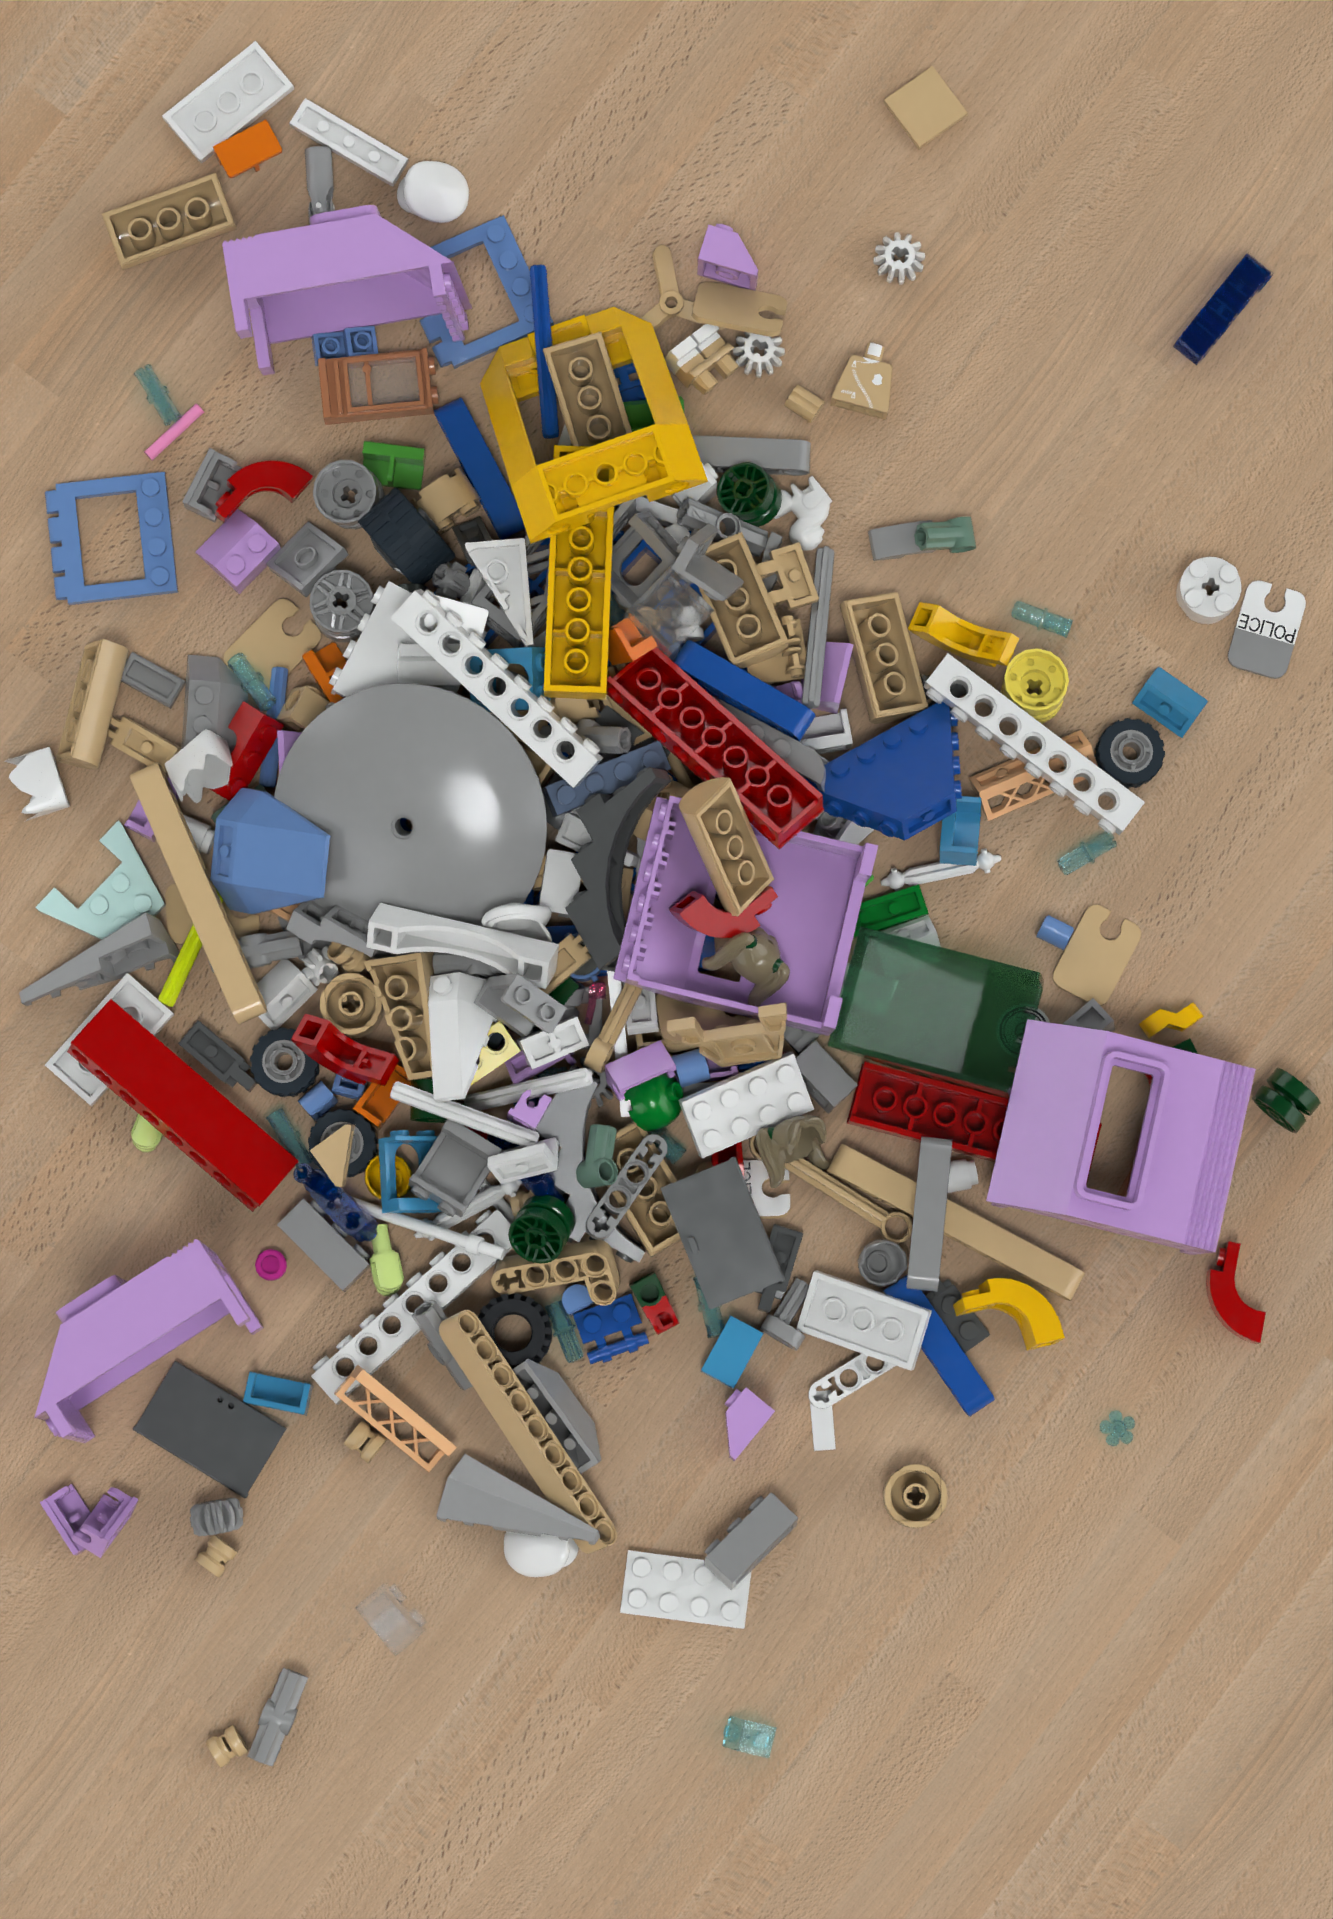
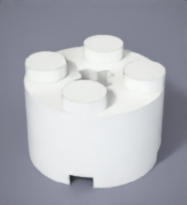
(1223, 581)

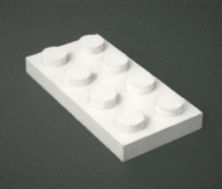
(228, 101)
(137, 1003)
(745, 1104)
(863, 1320)
(681, 1591)

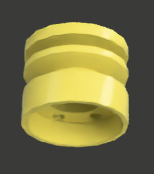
(1036, 670)

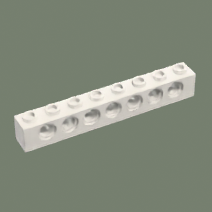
(411, 619)
(953, 672)
(396, 1306)

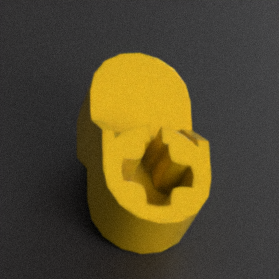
(1177, 1021)

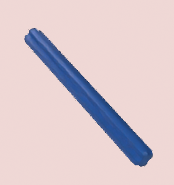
(543, 339)

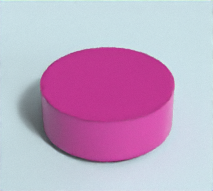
(271, 1265)

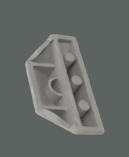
(210, 699)
(562, 1413)

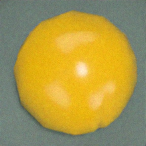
(372, 1177)

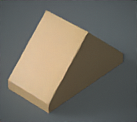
(335, 1153)

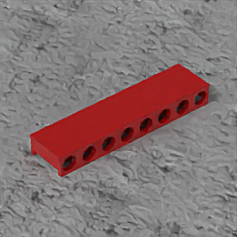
(715, 744)
(182, 1105)
(925, 1107)

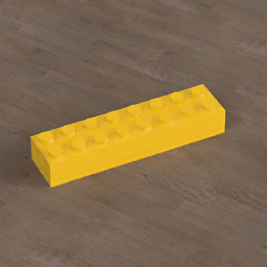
(579, 604)

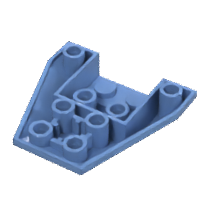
(267, 854)

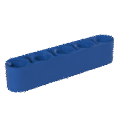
(480, 468)
(744, 691)
(946, 1354)

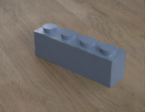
(605, 778)

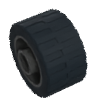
(406, 537)

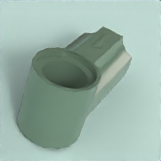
(953, 534)
(599, 1165)

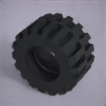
(530, 1310)

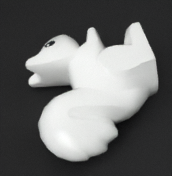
(811, 509)

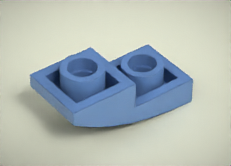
(348, 343)

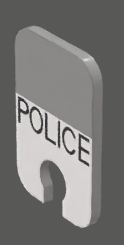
(1265, 638)

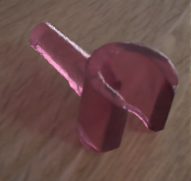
(596, 991)

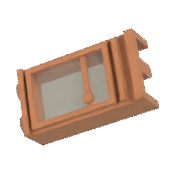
(377, 386)

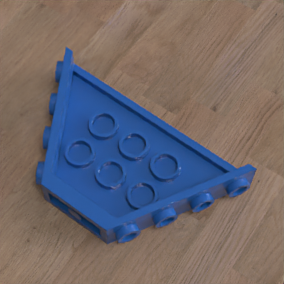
(899, 777)

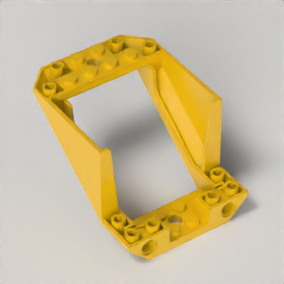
(645, 462)

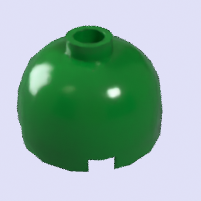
(655, 1102)

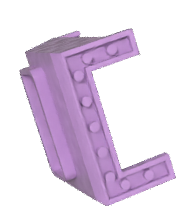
(337, 276)
(812, 920)
(1181, 1152)
(129, 1326)

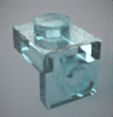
(749, 1737)

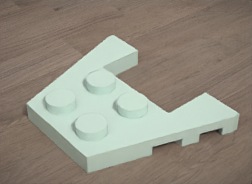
(117, 900)

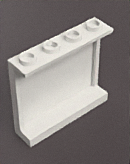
(374, 655)

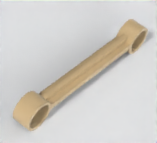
(603, 1046)
(842, 1194)

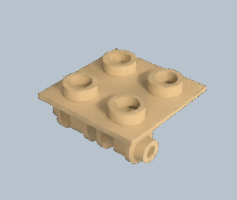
(789, 663)

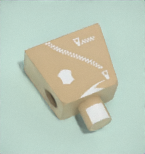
(865, 384)

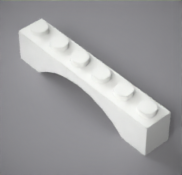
(407, 931)

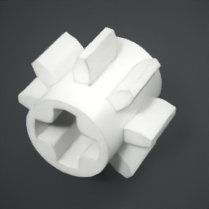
(319, 967)

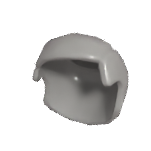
(882, 1262)

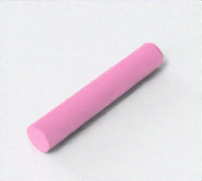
(174, 431)

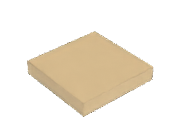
(925, 107)

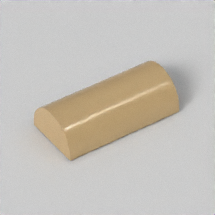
(169, 221)
(587, 390)
(747, 618)
(884, 657)
(92, 704)
(726, 843)
(649, 1211)

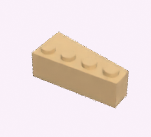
(404, 992)

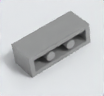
(325, 1244)
(750, 1540)

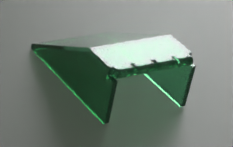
(935, 1011)

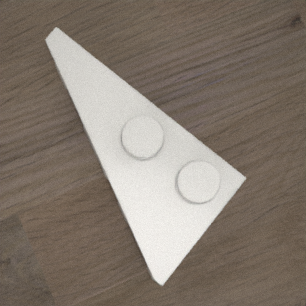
(506, 574)

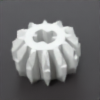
(901, 248)
(755, 361)

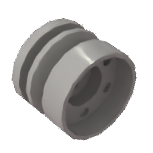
(332, 491)
(332, 619)

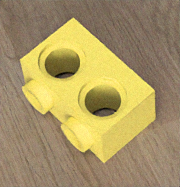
(492, 1058)

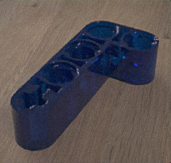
(1223, 308)

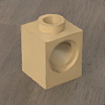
(302, 708)

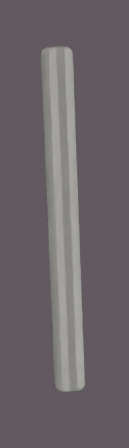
(818, 628)

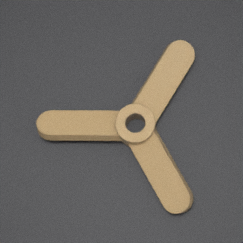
(668, 291)

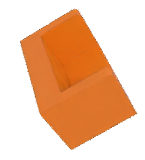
(376, 1102)

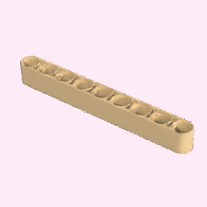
(198, 893)
(959, 1224)
(524, 1425)

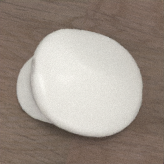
(433, 192)
(520, 920)
(538, 1554)

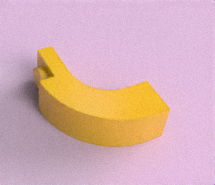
(961, 637)
(1022, 1302)

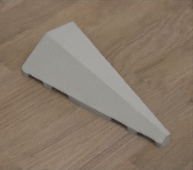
(122, 952)
(488, 1498)

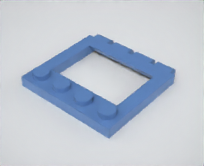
(517, 284)
(154, 532)

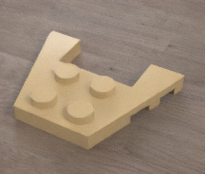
(737, 1044)

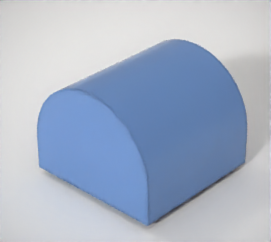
(1055, 932)
(691, 1068)
(348, 1088)
(318, 1101)
(576, 1299)

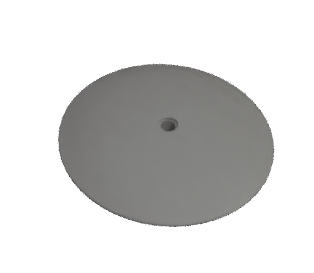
(445, 770)

